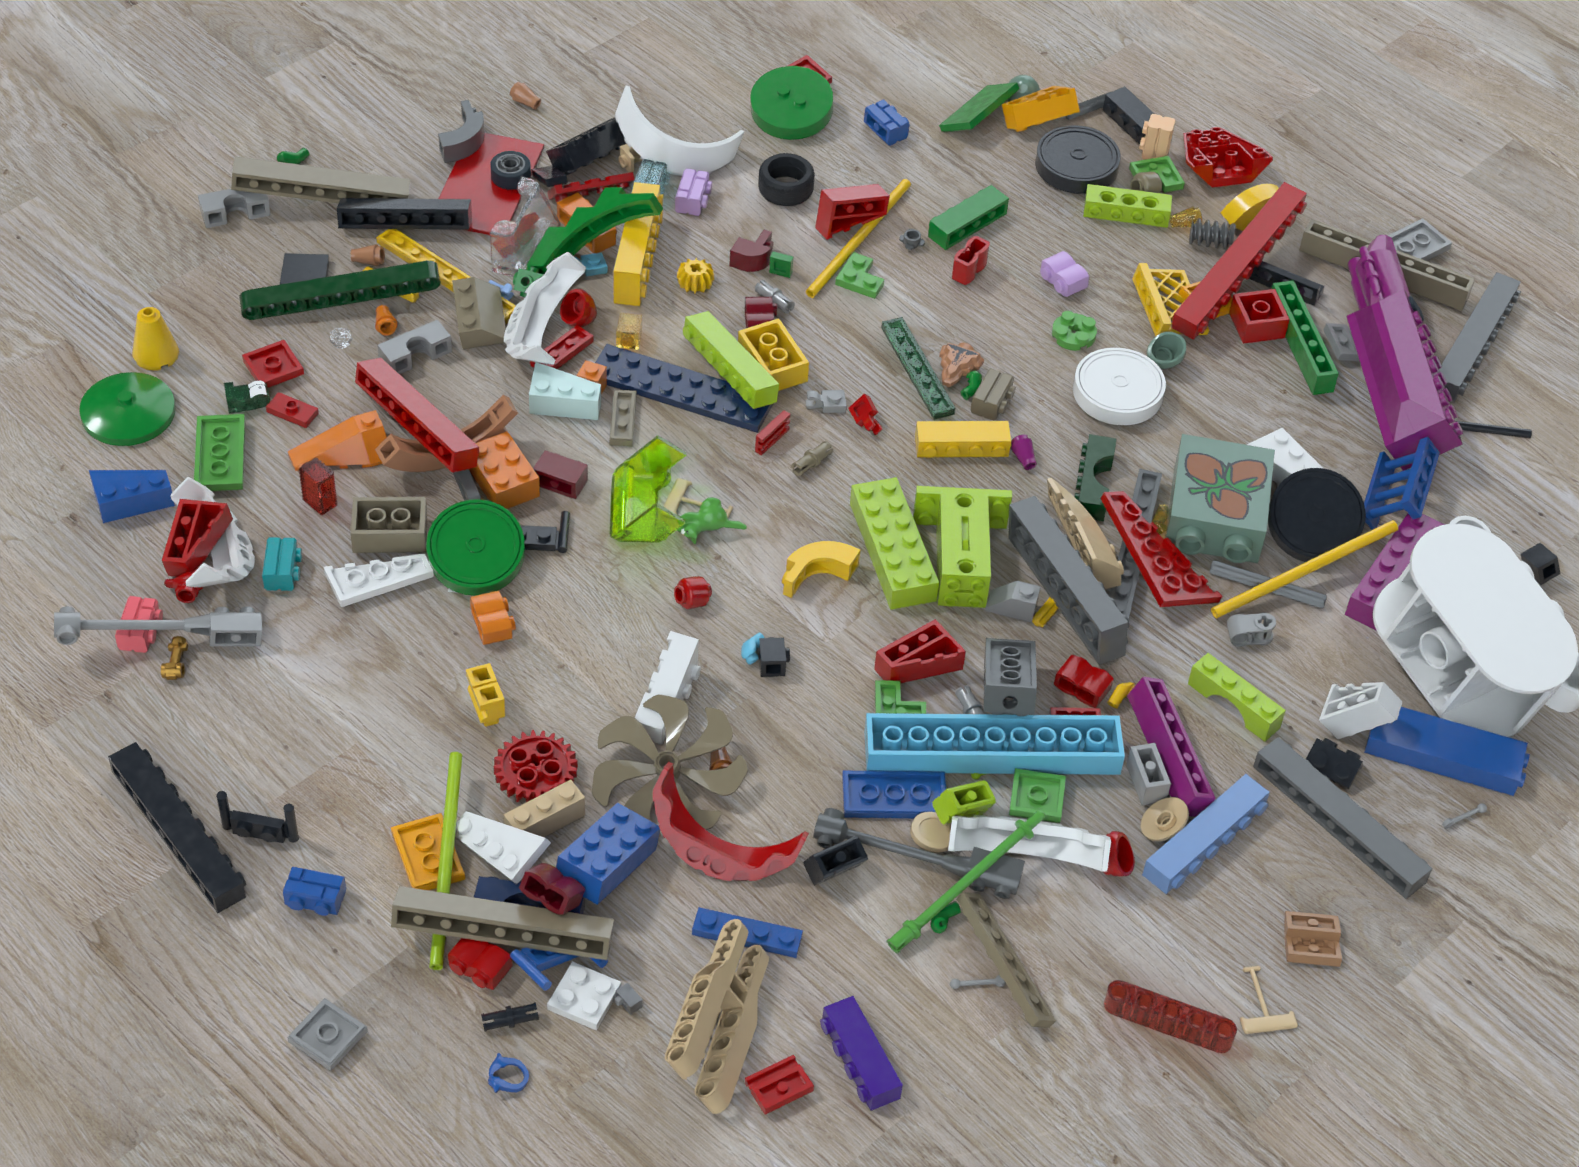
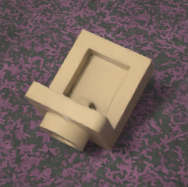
(628, 157)

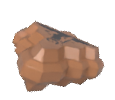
(958, 362)

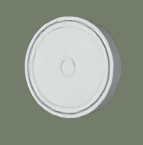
(1119, 386)

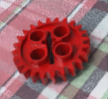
(534, 760)

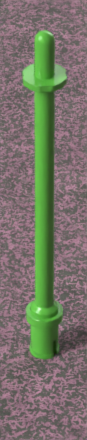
(912, 928)

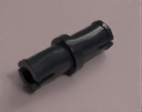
(510, 1016)

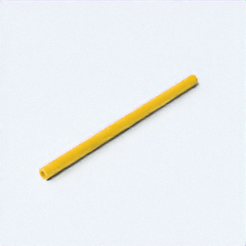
(854, 242)
(1304, 569)

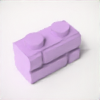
(692, 192)

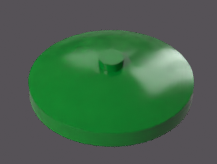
(127, 409)

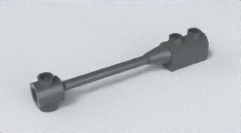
(1002, 875)

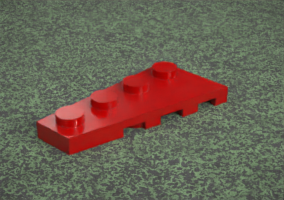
(596, 184)

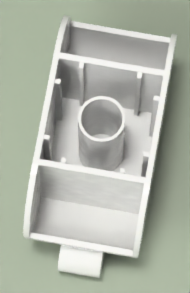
(1478, 631)

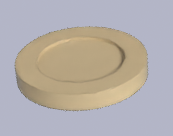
(930, 832)

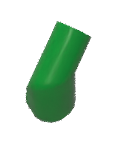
(975, 380)

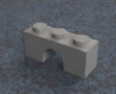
(218, 204)
(427, 339)

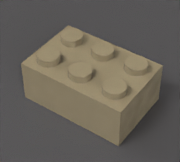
(389, 524)

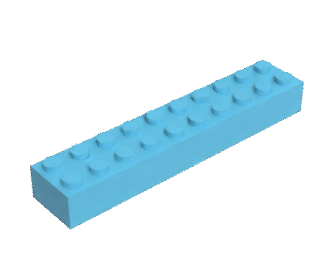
(994, 743)

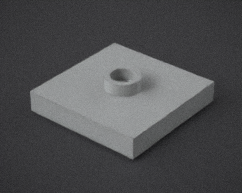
(327, 1034)

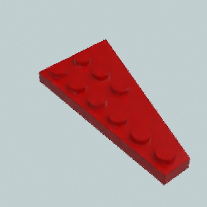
(1158, 559)

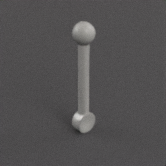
(1482, 808)
(998, 981)

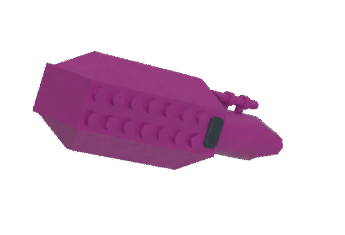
(1398, 356)

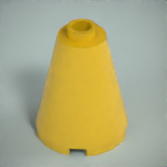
(153, 341)

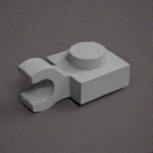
(830, 401)

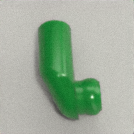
(292, 157)
(940, 921)

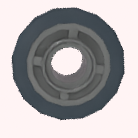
(509, 168)

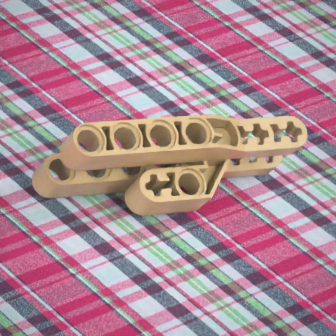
(713, 990)

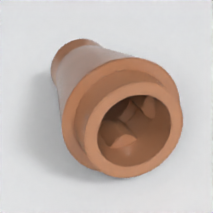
(523, 94)
(368, 255)

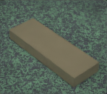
(622, 418)

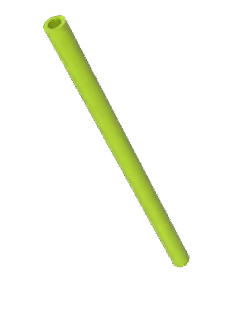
(447, 849)

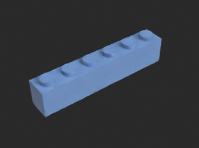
(1205, 834)

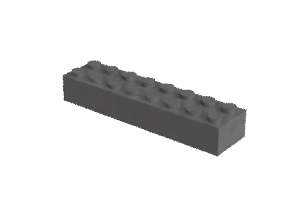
(1068, 580)

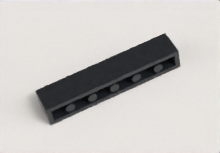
(404, 213)

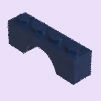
(507, 891)

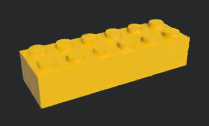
(636, 252)

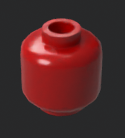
(692, 592)

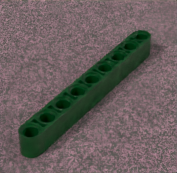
(339, 290)

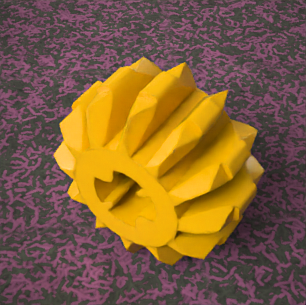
(695, 275)

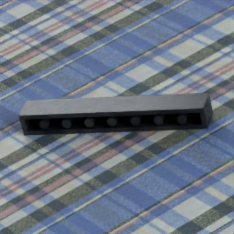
(177, 827)

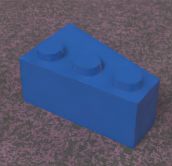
(130, 492)

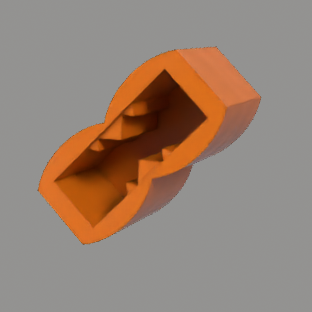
(491, 617)

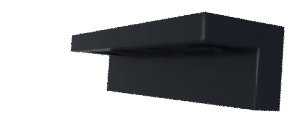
(1268, 274)

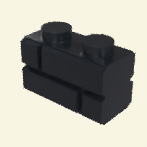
(835, 860)

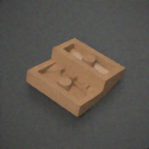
(1312, 938)

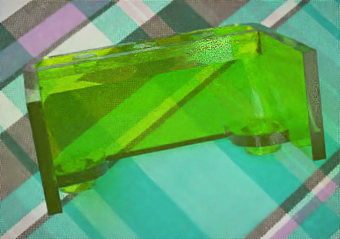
(634, 494)

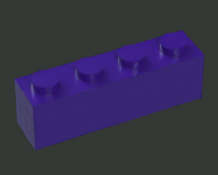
(861, 1053)

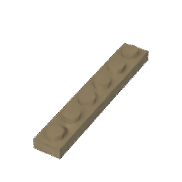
(1006, 960)

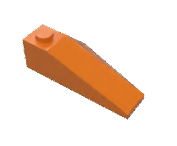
(344, 444)

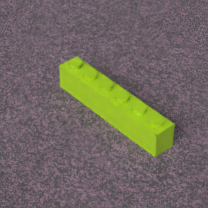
(731, 359)

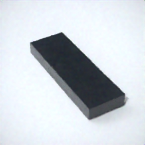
(549, 176)

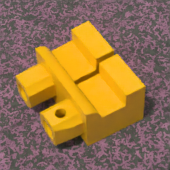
(485, 694)

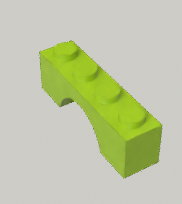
(1258, 711)

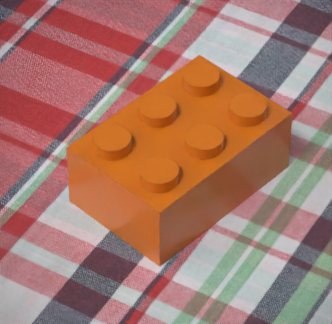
(505, 472)

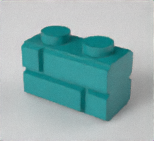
(280, 564)

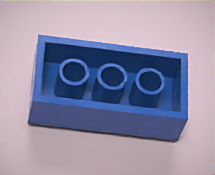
(609, 851)

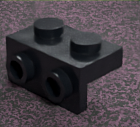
(1335, 763)

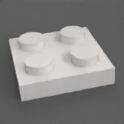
(584, 995)

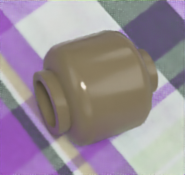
(1146, 182)

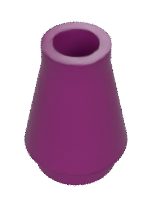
(1023, 450)

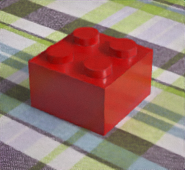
(1259, 316)

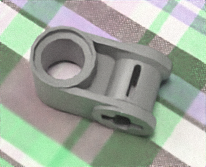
(1248, 629)

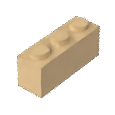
(548, 811)

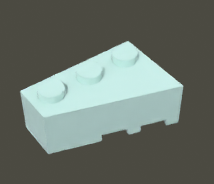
(563, 394)

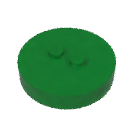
(791, 102)
(475, 547)

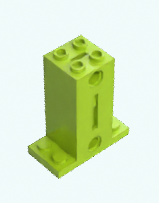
(962, 538)

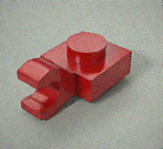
(863, 412)

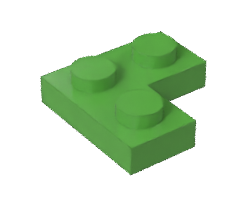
(1164, 168)
(855, 276)
(889, 700)

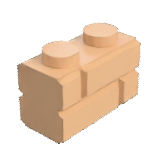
(1158, 136)

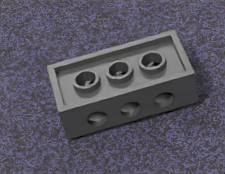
(1010, 674)

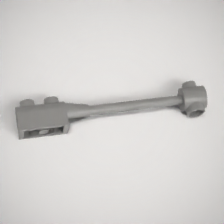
(221, 626)

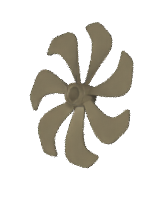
(674, 715)

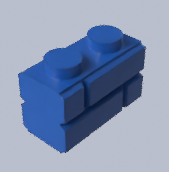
(886, 122)
(314, 891)

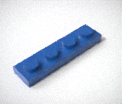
(769, 936)

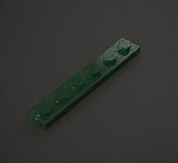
(918, 368)

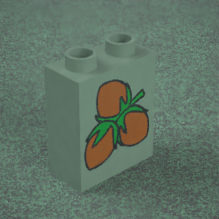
(1220, 498)

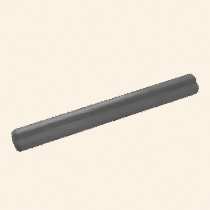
(1253, 579)

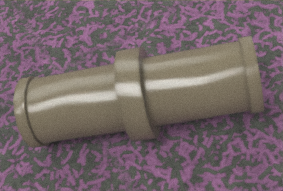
(812, 458)

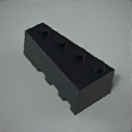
(586, 147)

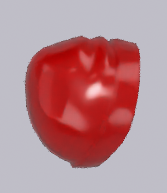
(578, 308)
(1121, 855)

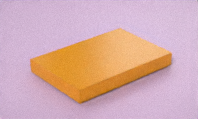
(420, 851)

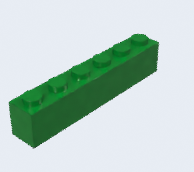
(1306, 341)

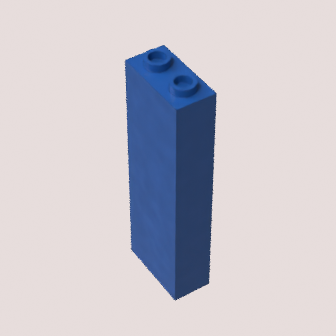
(1451, 750)

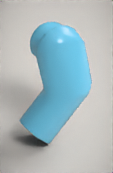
(749, 647)

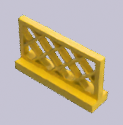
(1154, 302)

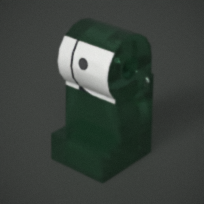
(247, 396)

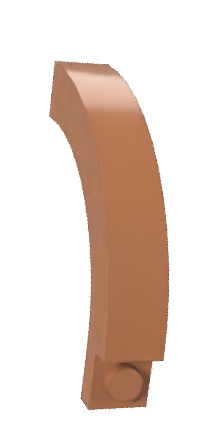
(414, 457)

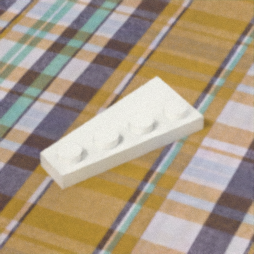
(373, 579)
(501, 845)

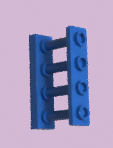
(1414, 491)

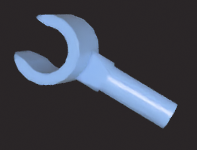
(505, 290)

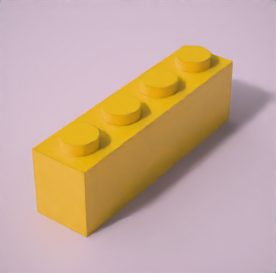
(962, 439)

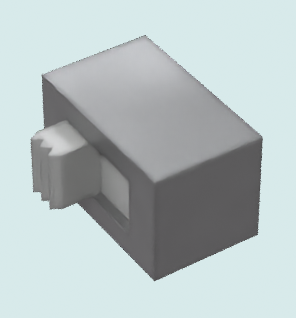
(628, 999)

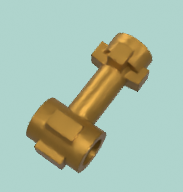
(174, 668)

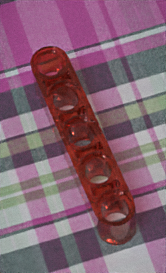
(1183, 1016)

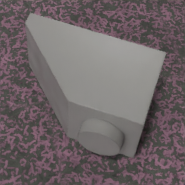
(1014, 600)

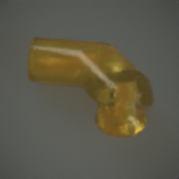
(1160, 518)

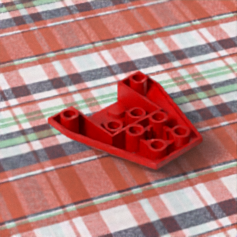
(1224, 157)

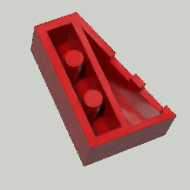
(849, 206)

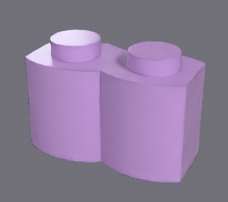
(1064, 274)

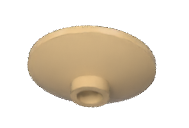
(1164, 819)

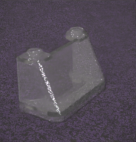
(516, 241)

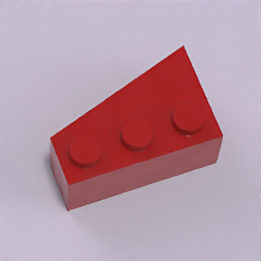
(194, 534)
(920, 655)

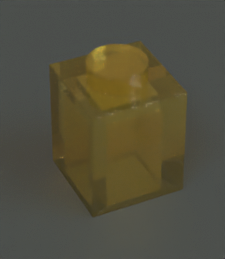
(629, 331)

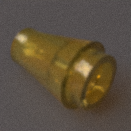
(1185, 217)

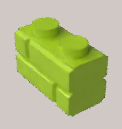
(964, 801)

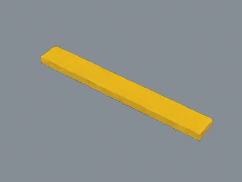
(414, 252)

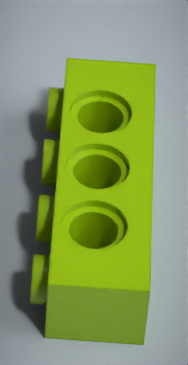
(1127, 205)

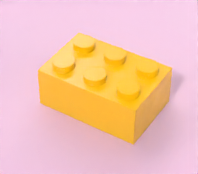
(776, 352)

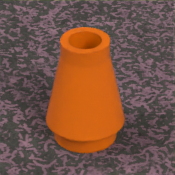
(385, 321)

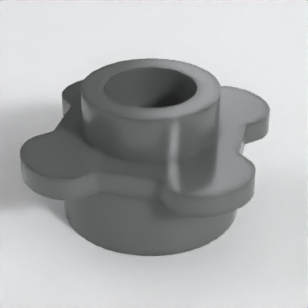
(912, 239)

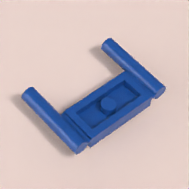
(535, 961)

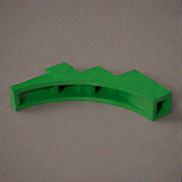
(589, 222)

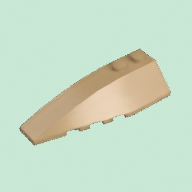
(1086, 536)

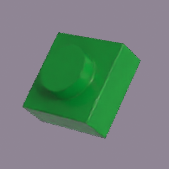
(781, 264)

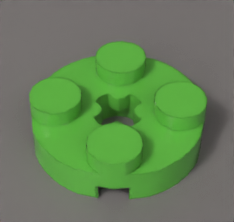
(1084, 327)

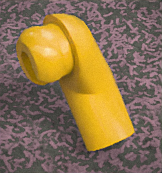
(1120, 693)

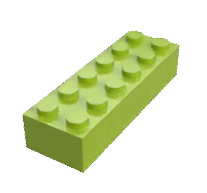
(894, 543)

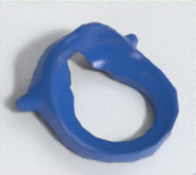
(500, 1084)

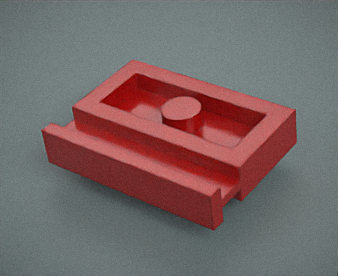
(779, 1084)

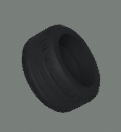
(786, 166)

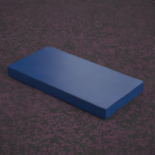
(890, 793)

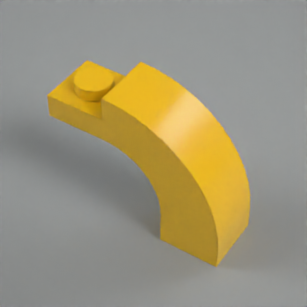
(1248, 204)
(816, 558)

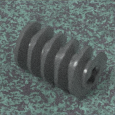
(1211, 233)

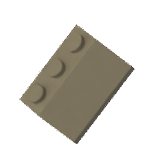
(478, 312)

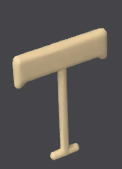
(677, 493)
(1265, 1023)

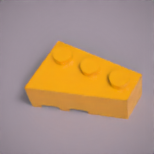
(1040, 107)

